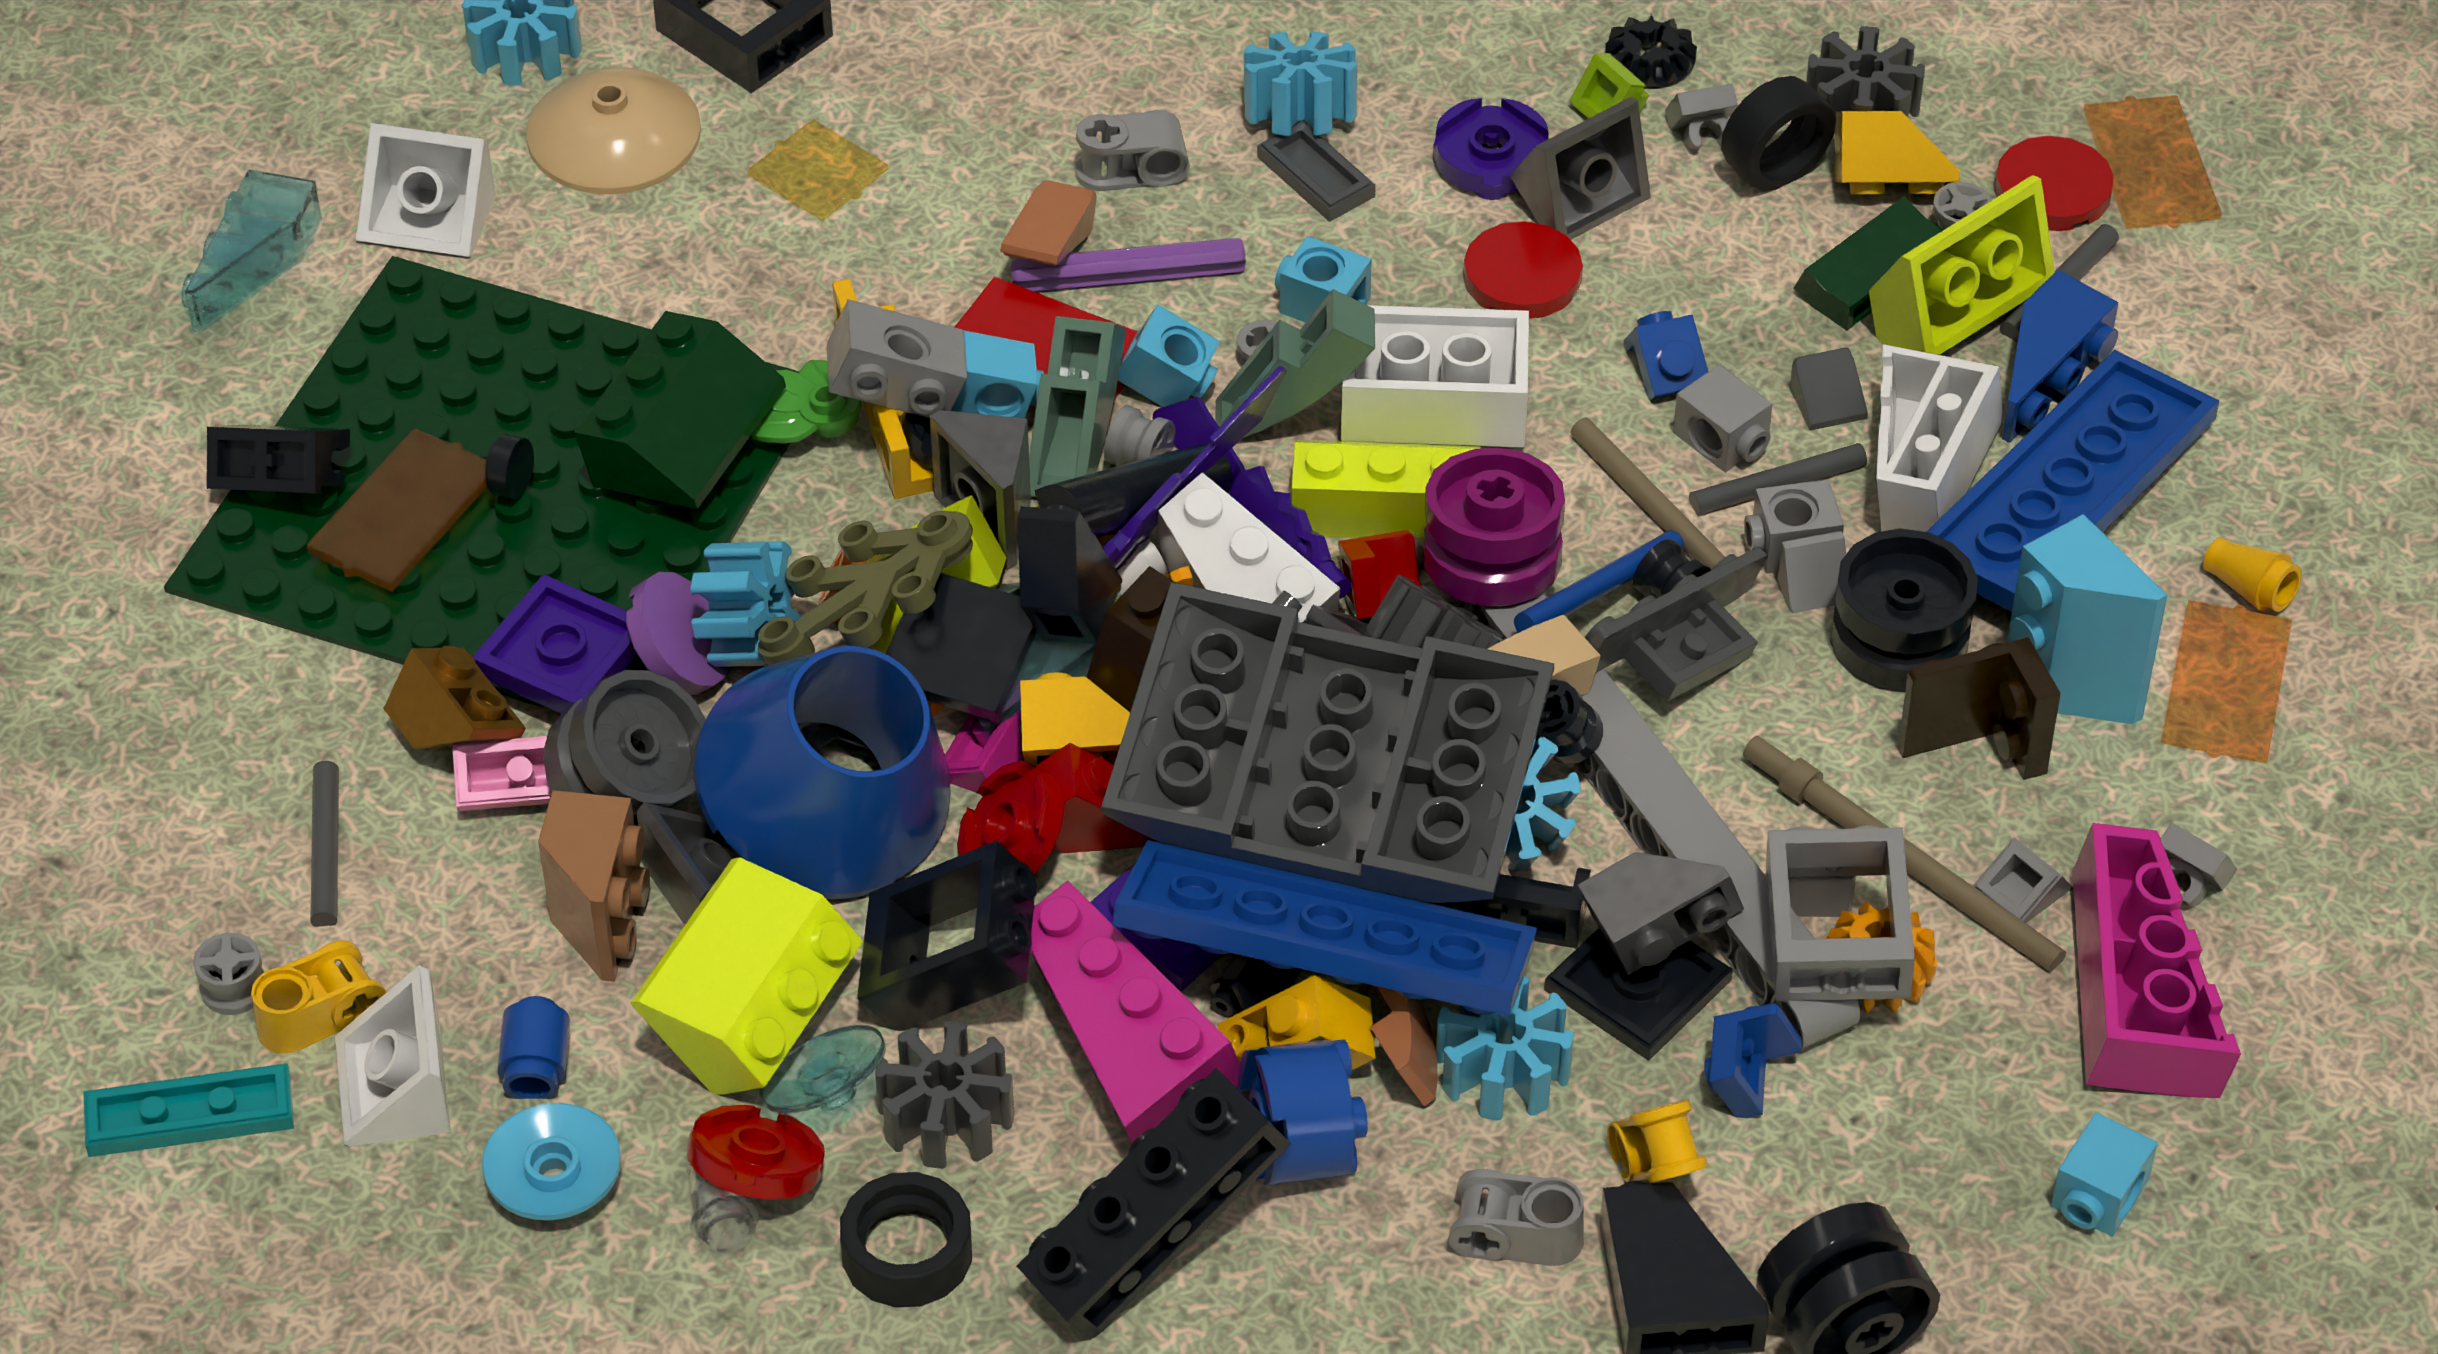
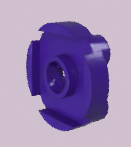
(1480, 169)

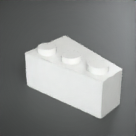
(1931, 433)
(1235, 550)

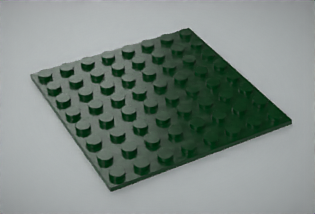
(465, 369)

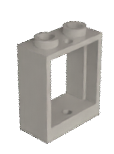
(1814, 966)

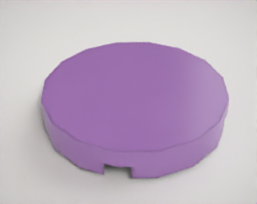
(664, 632)

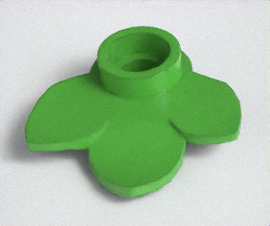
(807, 408)

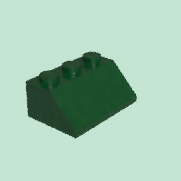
(677, 412)

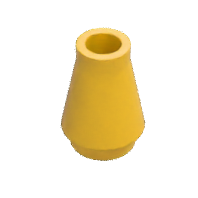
(2255, 573)

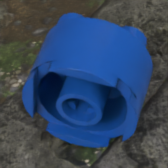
(1310, 1102)

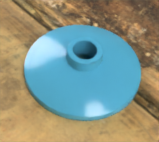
(549, 1139)

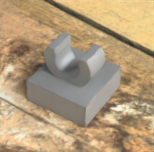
(1701, 109)
(2198, 860)

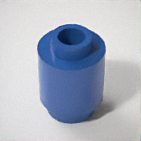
(533, 1048)

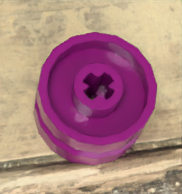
(1493, 526)

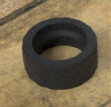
(1762, 116)
(906, 1283)

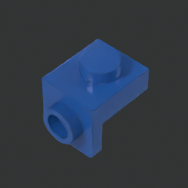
(1667, 353)
(1740, 1052)

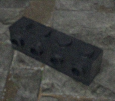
(1152, 1204)

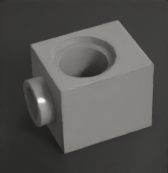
(1723, 419)
(1790, 514)

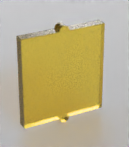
(817, 170)

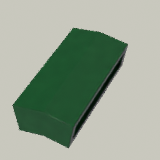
(1843, 276)

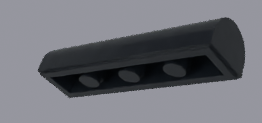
(1116, 494)

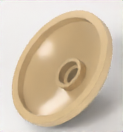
(613, 130)

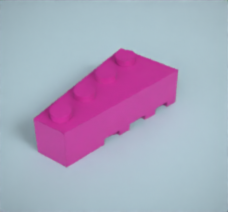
(2142, 988)
(1124, 1012)

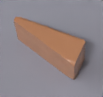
(1051, 223)

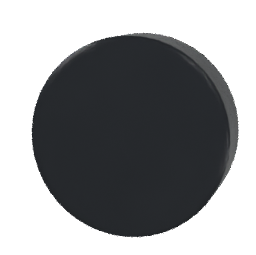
(509, 466)

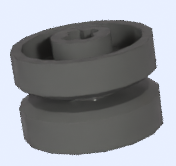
(627, 741)

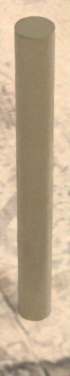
(1644, 491)

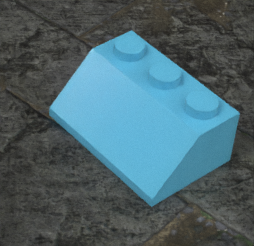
(2089, 620)

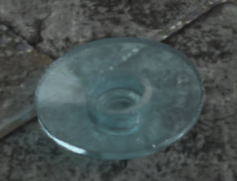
(824, 1070)

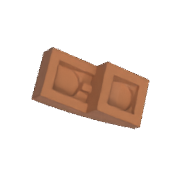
(1409, 1043)

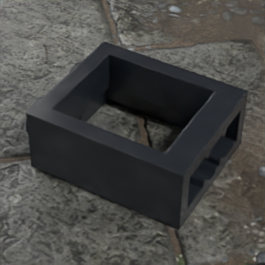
(753, 57)
(911, 988)

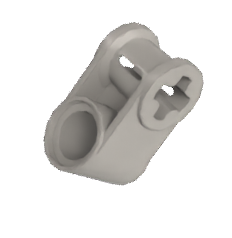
(1135, 148)
(1517, 1218)

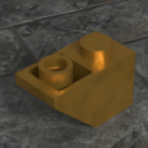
(448, 701)

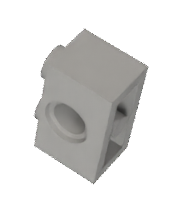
(895, 360)

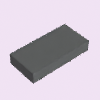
(1316, 171)

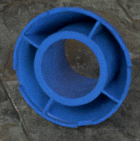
(799, 811)

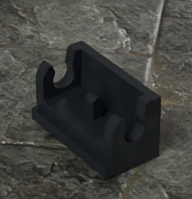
(273, 458)
(1549, 907)

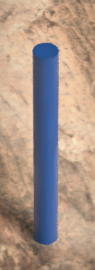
(1590, 587)

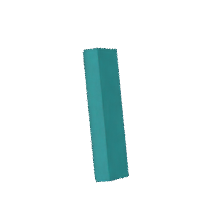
(188, 1110)

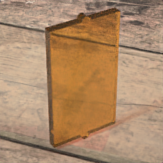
(2152, 162)
(401, 510)
(2227, 681)

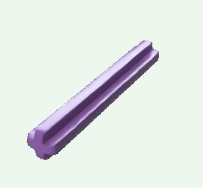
(1132, 265)

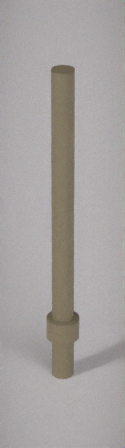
(1806, 783)

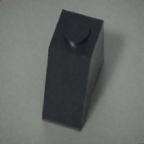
(1674, 1278)

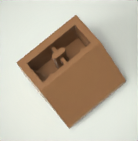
(594, 875)

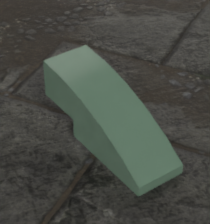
(1315, 359)
(1075, 400)

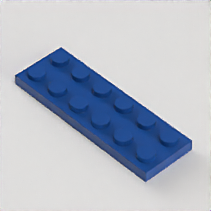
(2077, 461)
(1325, 928)

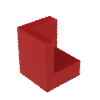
(1372, 567)

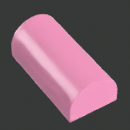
(500, 774)

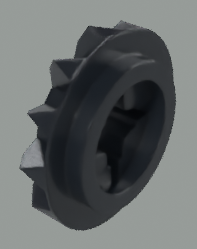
(1657, 65)

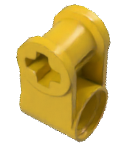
(312, 997)
(1655, 1143)

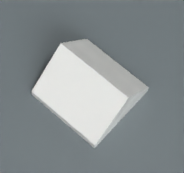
(425, 190)
(394, 1067)

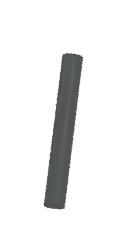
(2075, 266)
(1800, 471)
(324, 844)

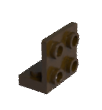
(1981, 694)

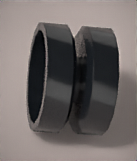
(1901, 604)
(1848, 1284)

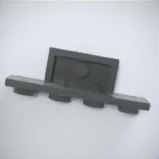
(1686, 632)

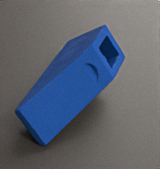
(2058, 337)

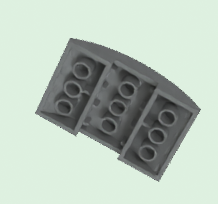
(1327, 748)

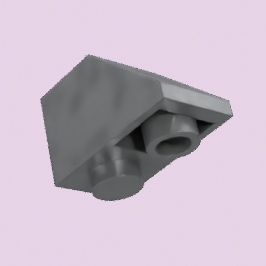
(1657, 904)

